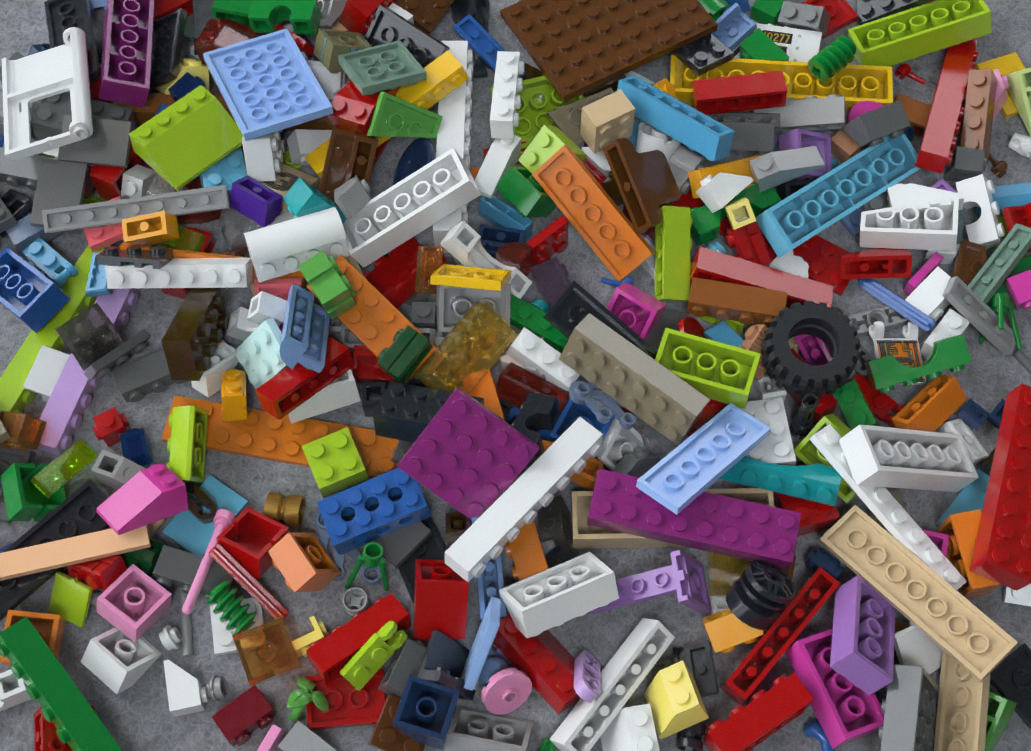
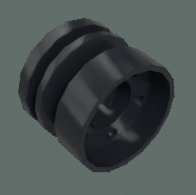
(760, 594)

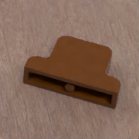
(643, 182)

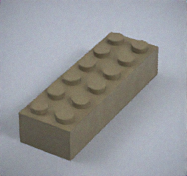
(633, 379)

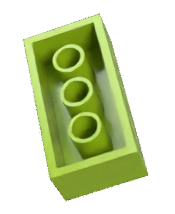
(709, 366)

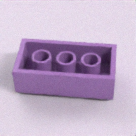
(863, 636)

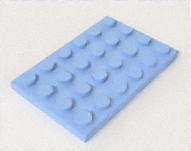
(267, 84)

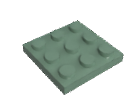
(381, 67)

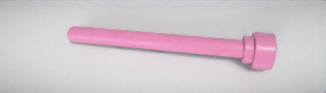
(221, 521)

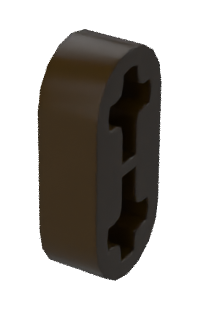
(202, 499)

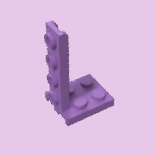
(683, 577)

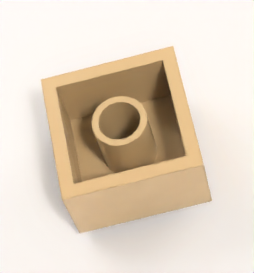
(607, 120)

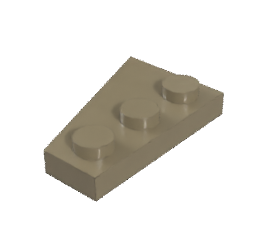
(569, 116)

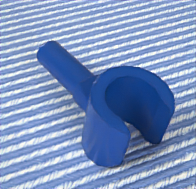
(616, 283)

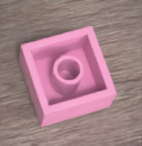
(134, 603)

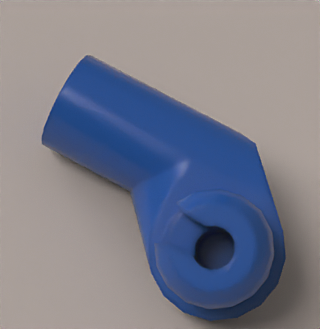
(815, 730)

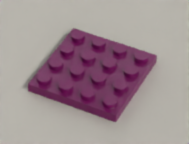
(468, 455)

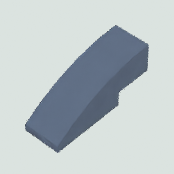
(24, 233)

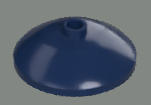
(414, 157)

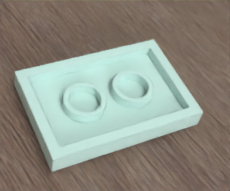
(261, 353)

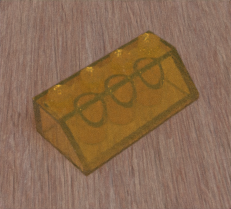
(467, 351)

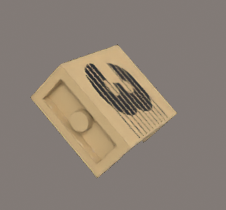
(286, 179)

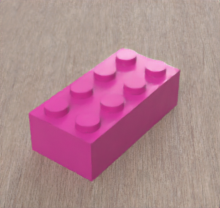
(840, 706)

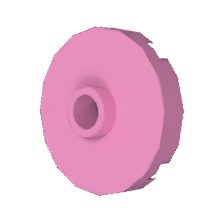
(506, 691)

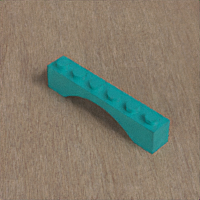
(808, 482)

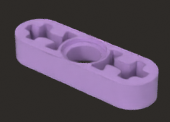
(587, 676)

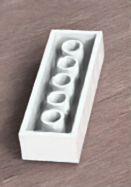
(410, 207)
(907, 459)

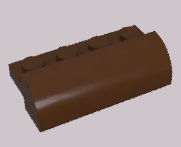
(347, 156)

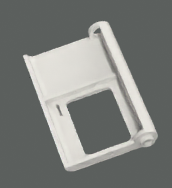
(41, 77)

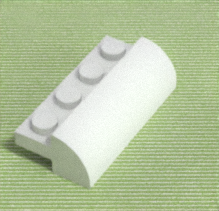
(286, 245)

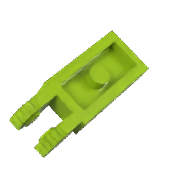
(373, 655)

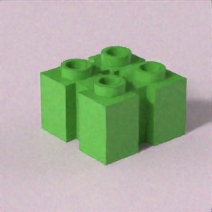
(328, 284)

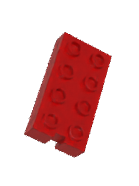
(396, 273)

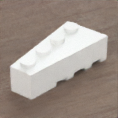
(912, 227)

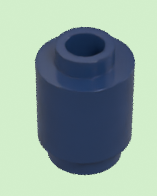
(824, 560)

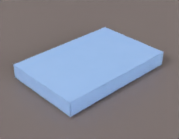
(482, 643)

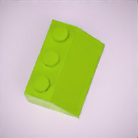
(188, 443)

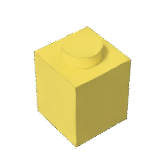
(739, 213)

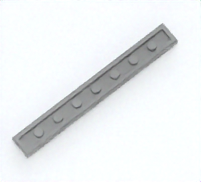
(114, 211)

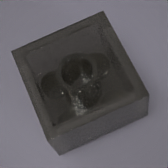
(89, 336)

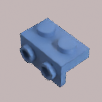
(733, 27)

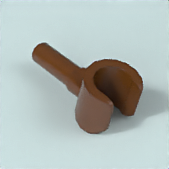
(998, 166)

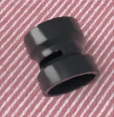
(692, 737)

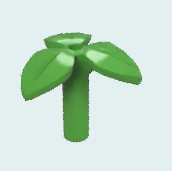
(300, 698)

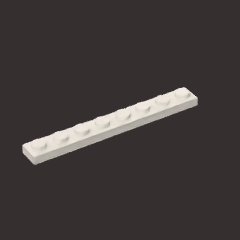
(888, 510)

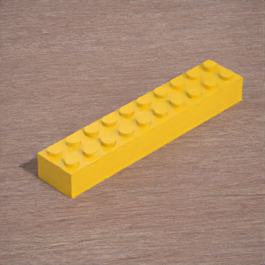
(853, 82)

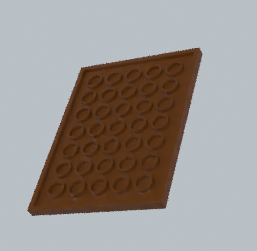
(599, 40)

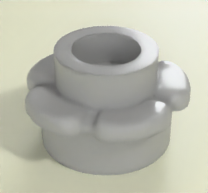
(214, 688)

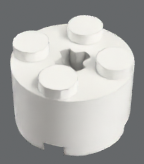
(650, 139)

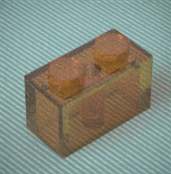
(23, 430)

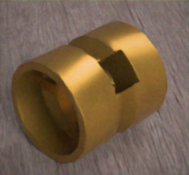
(288, 509)

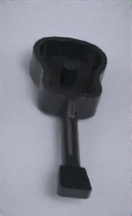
(481, 13)

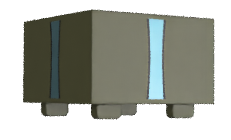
(334, 43)

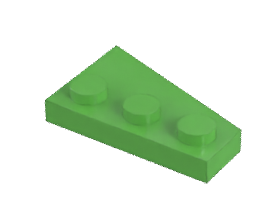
(402, 119)

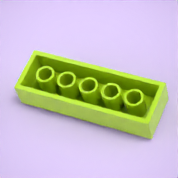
(920, 31)

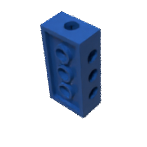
(369, 524)

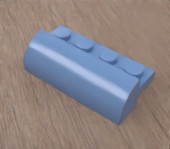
(304, 331)

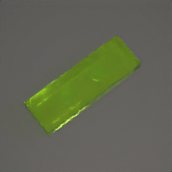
(64, 468)

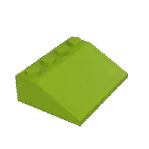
(536, 100)
(187, 137)

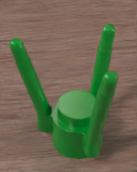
(1001, 305)
(371, 558)

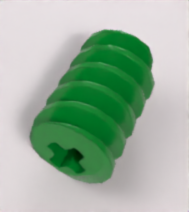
(832, 58)
(230, 607)

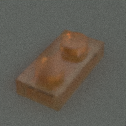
(428, 261)

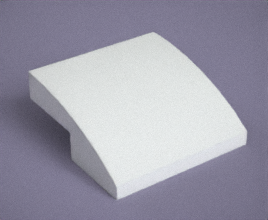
(917, 649)

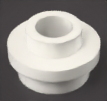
(170, 638)

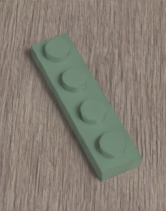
(1001, 262)

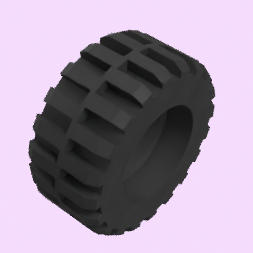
(818, 322)

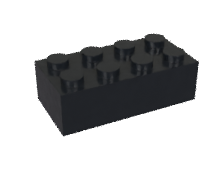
(408, 410)

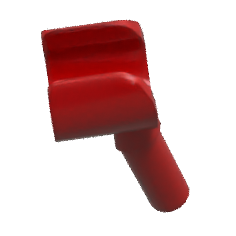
(905, 70)

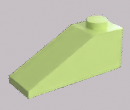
(1021, 94)

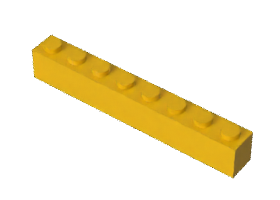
(442, 78)

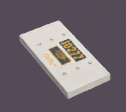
(796, 43)

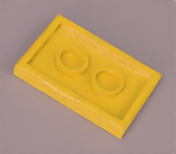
(1006, 65)
(471, 277)

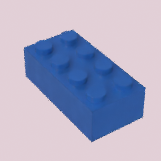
(28, 292)

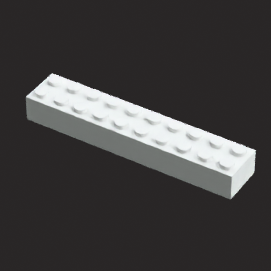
(455, 130)

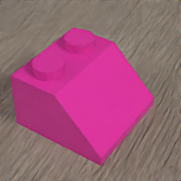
(636, 309)

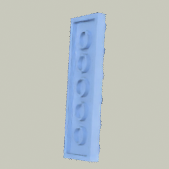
(703, 458)

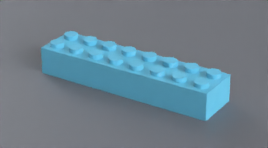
(837, 193)

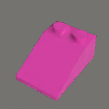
(145, 499)

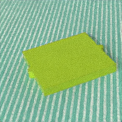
(70, 599)

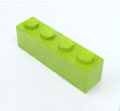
(673, 255)

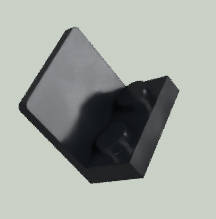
(445, 664)

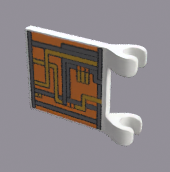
(904, 350)

